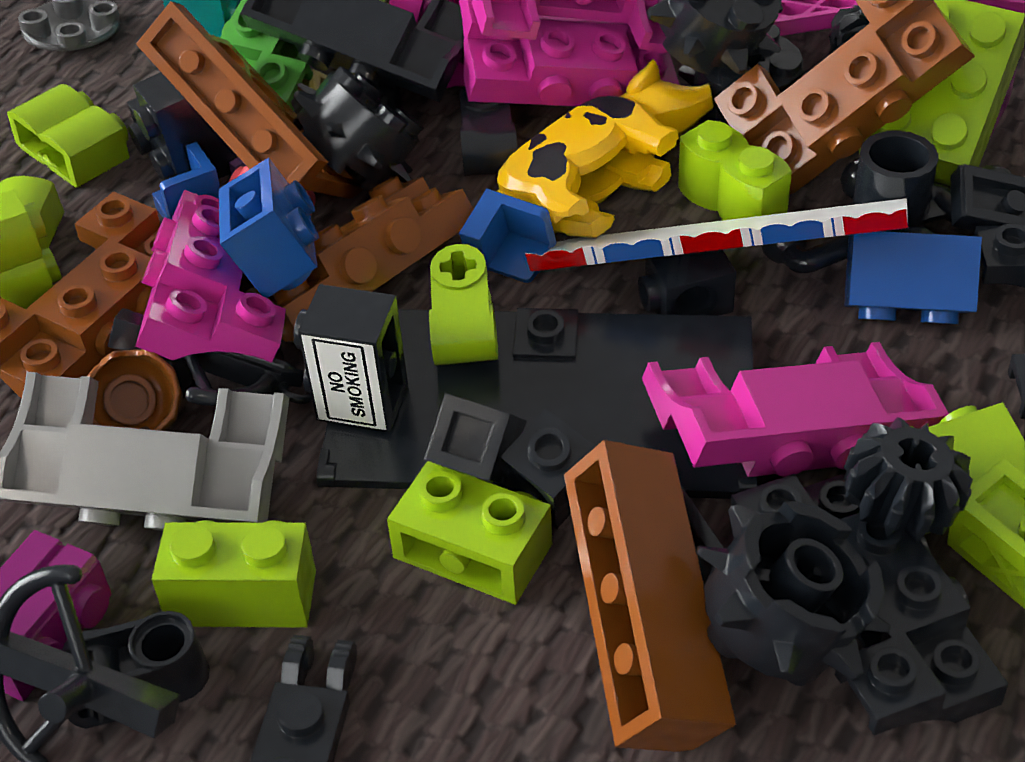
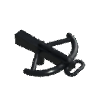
(254, 373)
(67, 677)

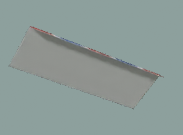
(724, 235)

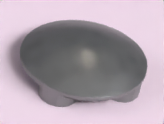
(69, 24)

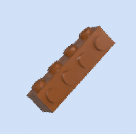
(646, 600)

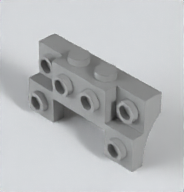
(163, 475)

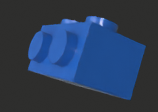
(268, 228)
(913, 273)

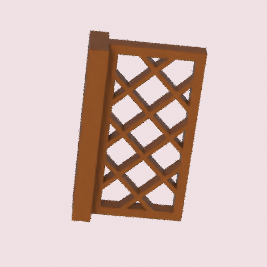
(237, 101)

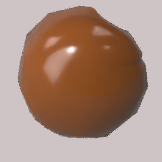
(136, 391)

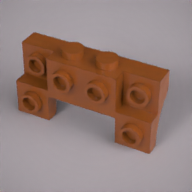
(851, 91)
(381, 241)
(72, 321)

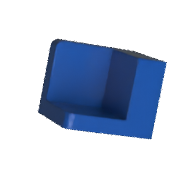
(200, 181)
(506, 230)

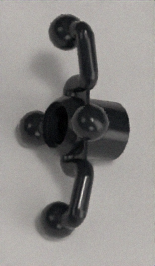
(888, 168)

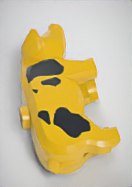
(602, 147)

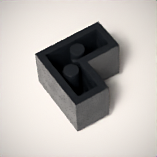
(167, 124)

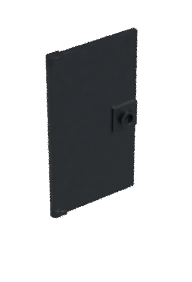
(554, 359)

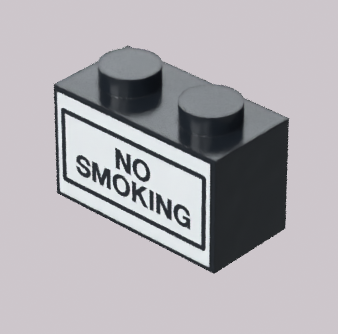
(353, 356)

